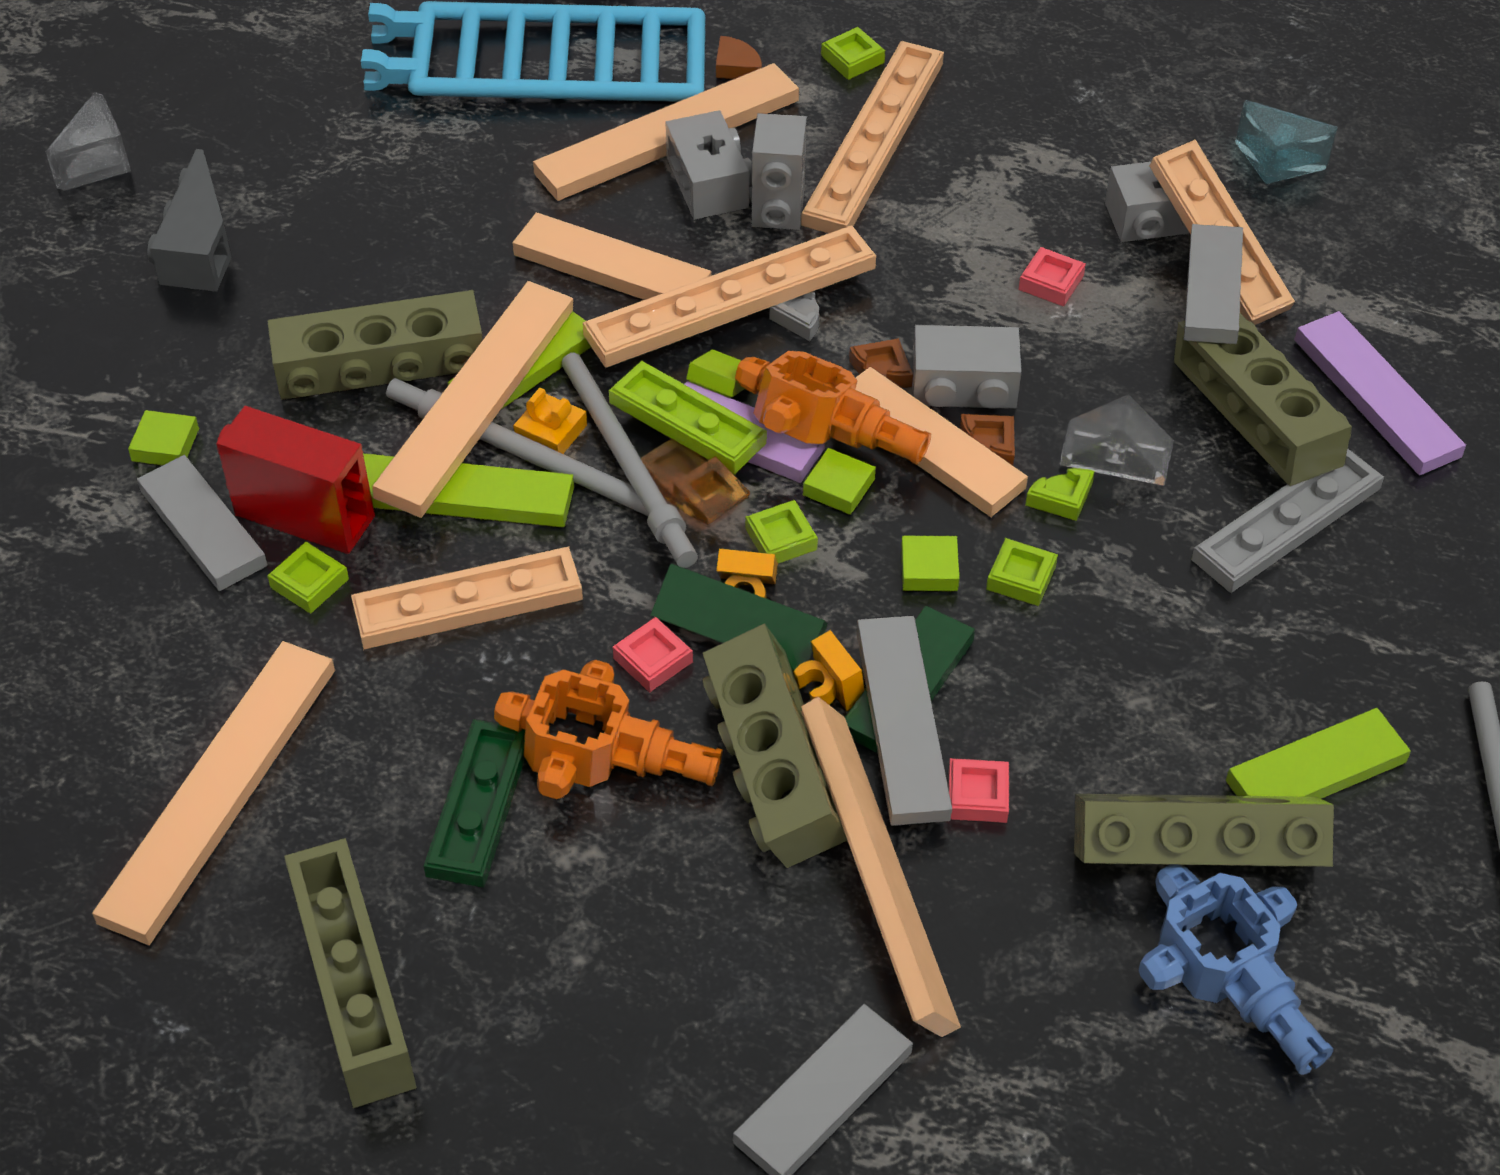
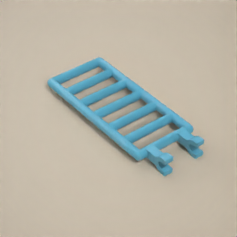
(421, 26)

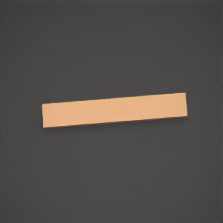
(645, 138)
(872, 138)
(728, 296)
(472, 400)
(213, 794)
(880, 870)

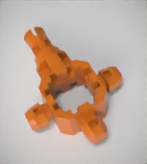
(820, 401)
(625, 743)

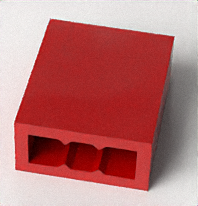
(296, 479)

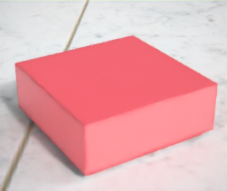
(1052, 276)
(652, 654)
(979, 790)

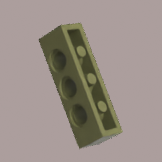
(374, 344)
(1267, 402)
(807, 817)
(1203, 830)
(350, 973)

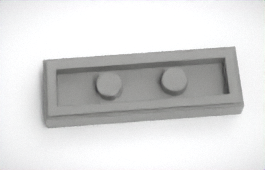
(1214, 284)
(202, 522)
(822, 1093)

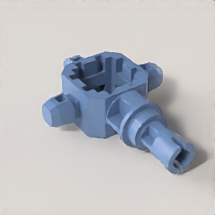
(1251, 979)

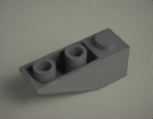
(192, 238)

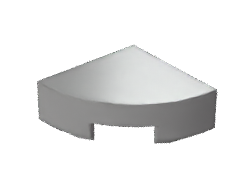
(798, 315)

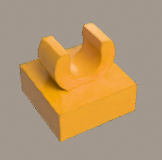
(551, 421)
(747, 569)
(834, 669)

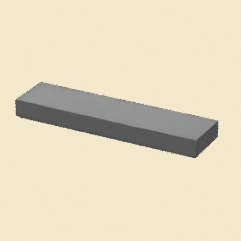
(1284, 522)
(903, 721)

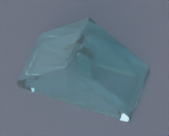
(1283, 143)

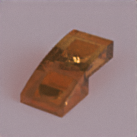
(692, 483)

